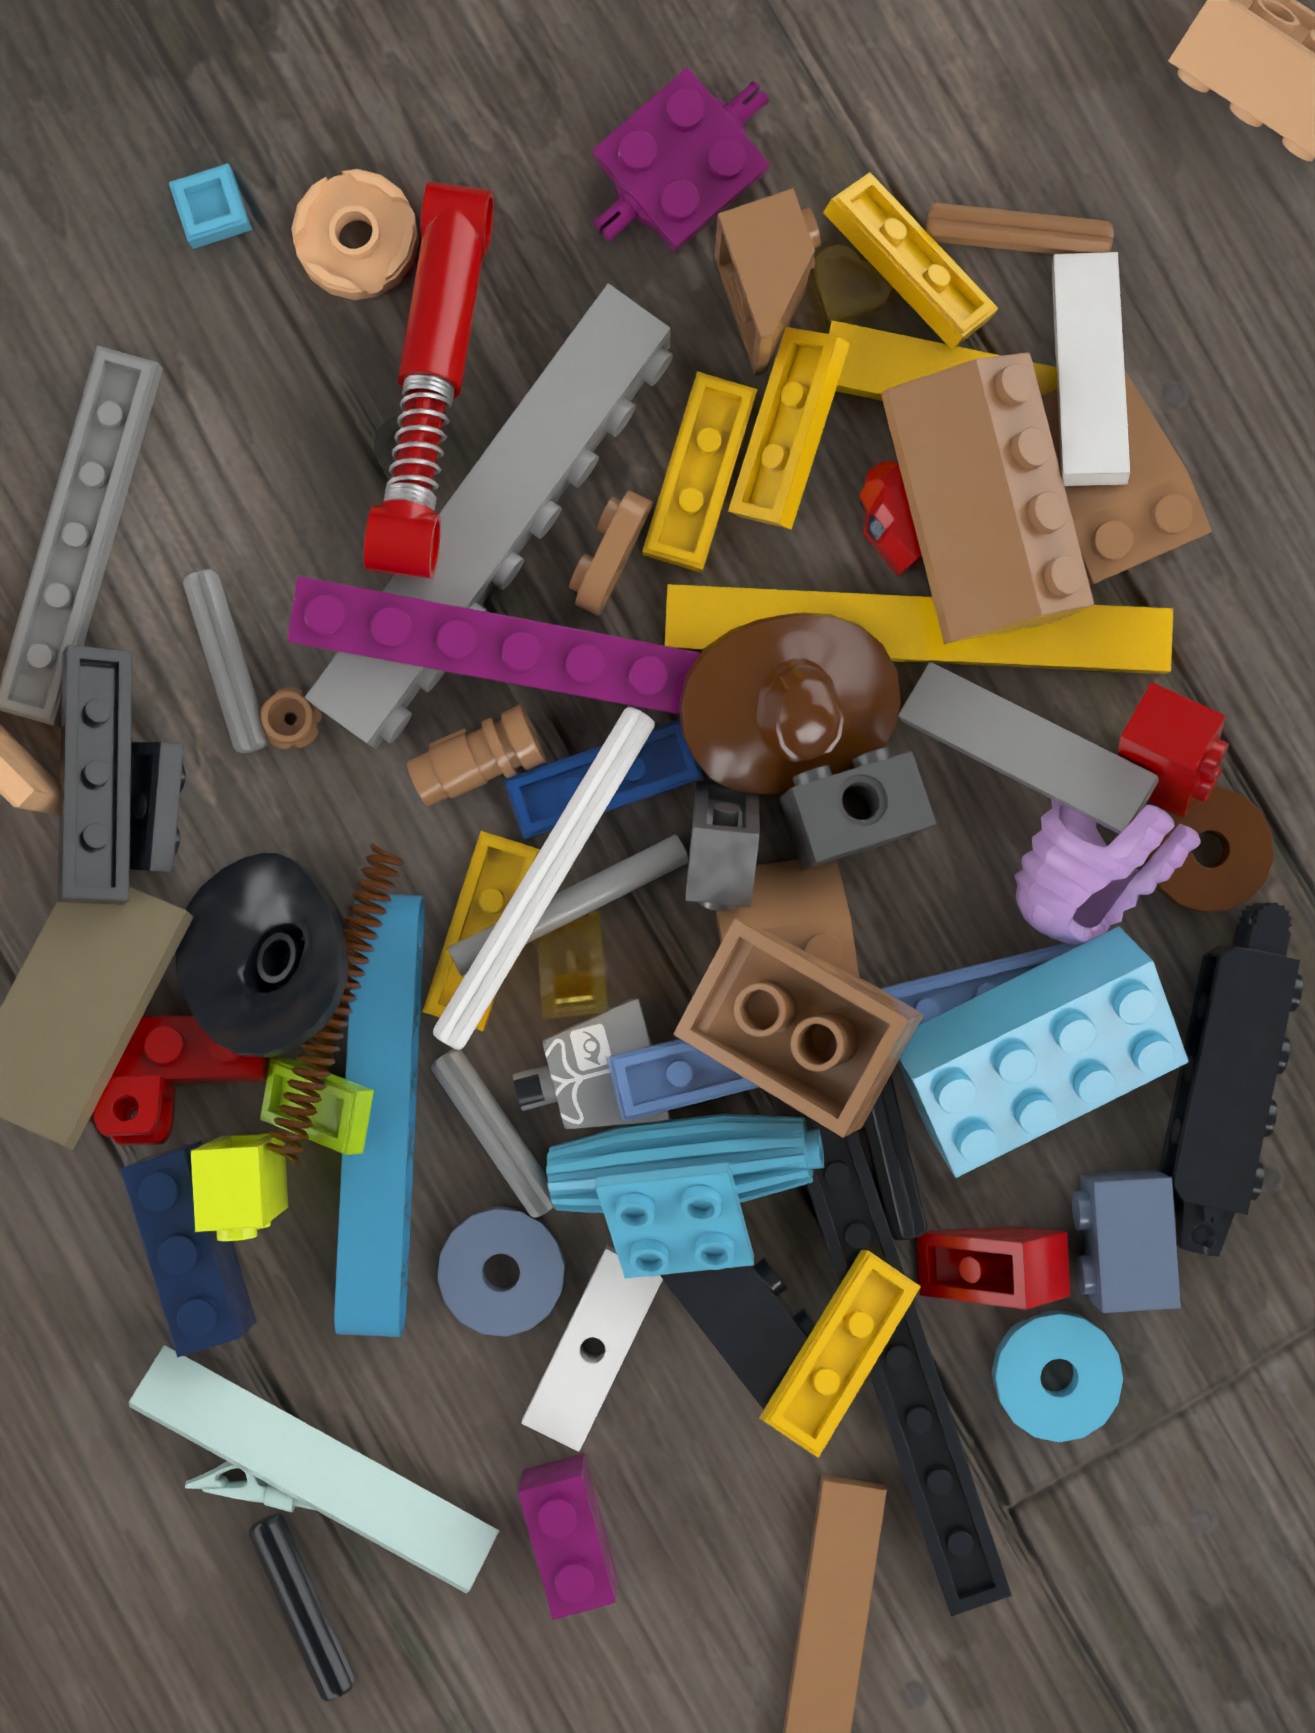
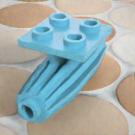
(679, 1185)

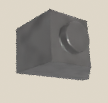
(723, 847)

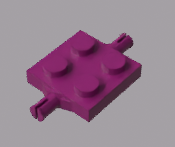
(680, 160)

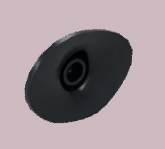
(262, 956)

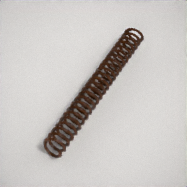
(343, 1009)

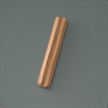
(1017, 230)

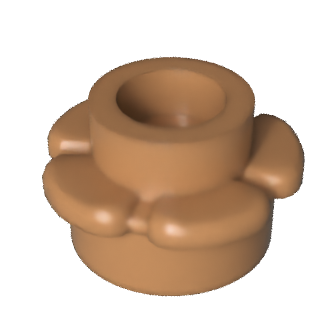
(275, 711)

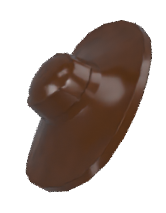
(787, 700)

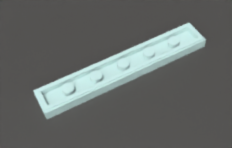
(314, 1468)

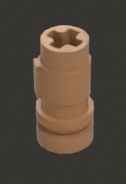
(471, 759)

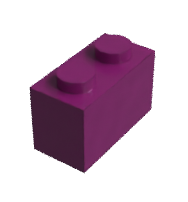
(568, 1536)

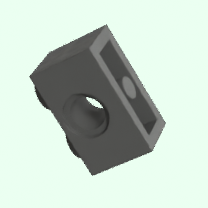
(893, 800)

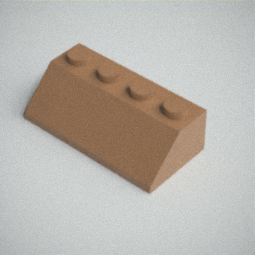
(987, 498)

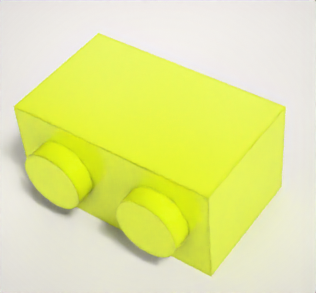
(238, 1185)

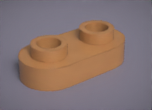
(621, 527)

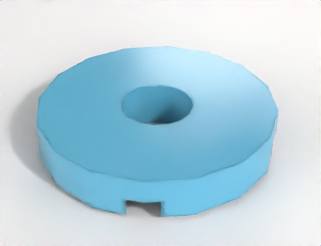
(1080, 1405)

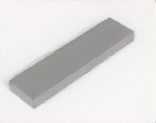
(1028, 748)

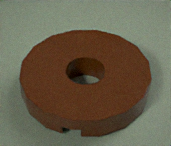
(1244, 859)

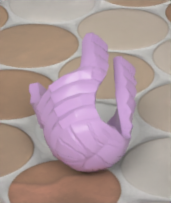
(1081, 886)

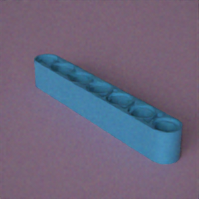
(380, 1181)

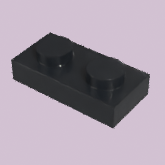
(154, 804)

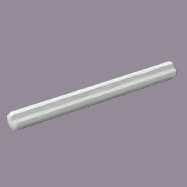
(543, 879)

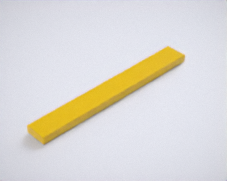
(909, 629)

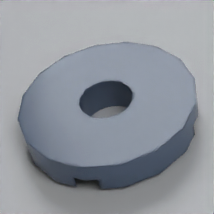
(495, 1308)

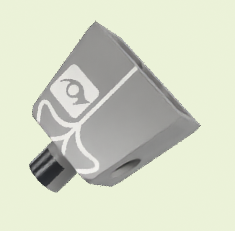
(579, 1068)

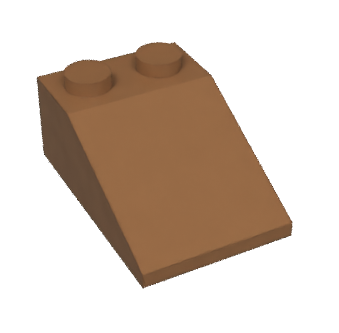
(1136, 520)
(798, 1027)

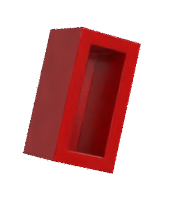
(1178, 744)

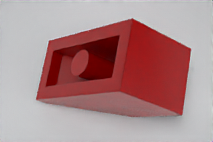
(994, 1265)

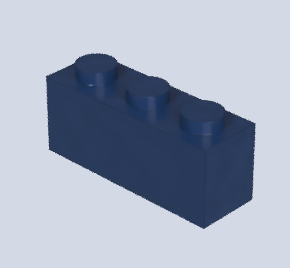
(191, 1270)

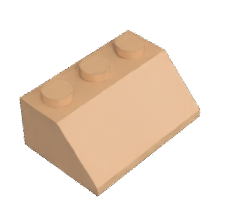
(1259, 61)

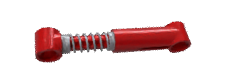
(455, 235)

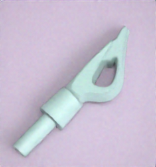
(250, 1490)

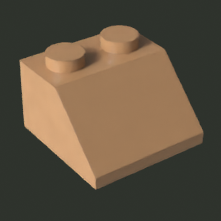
(765, 267)
(801, 909)

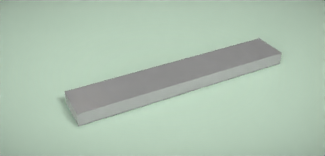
(78, 531)

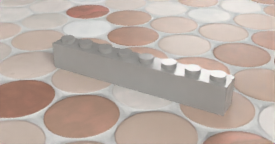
(510, 497)

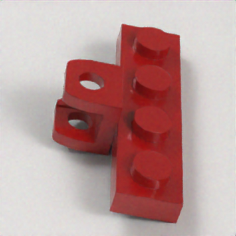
(159, 1055)

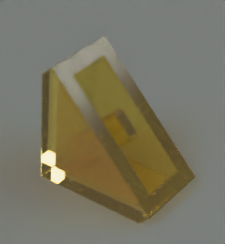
(573, 969)

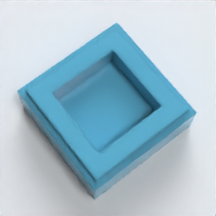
(210, 206)

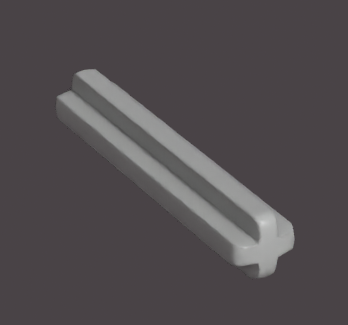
(225, 660)
(494, 1131)

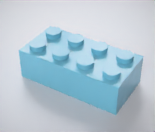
(1041, 1050)

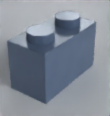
(1127, 1241)

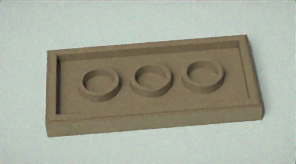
(80, 1007)

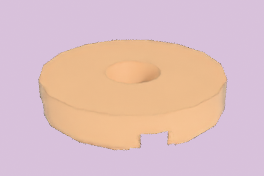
(363, 270)

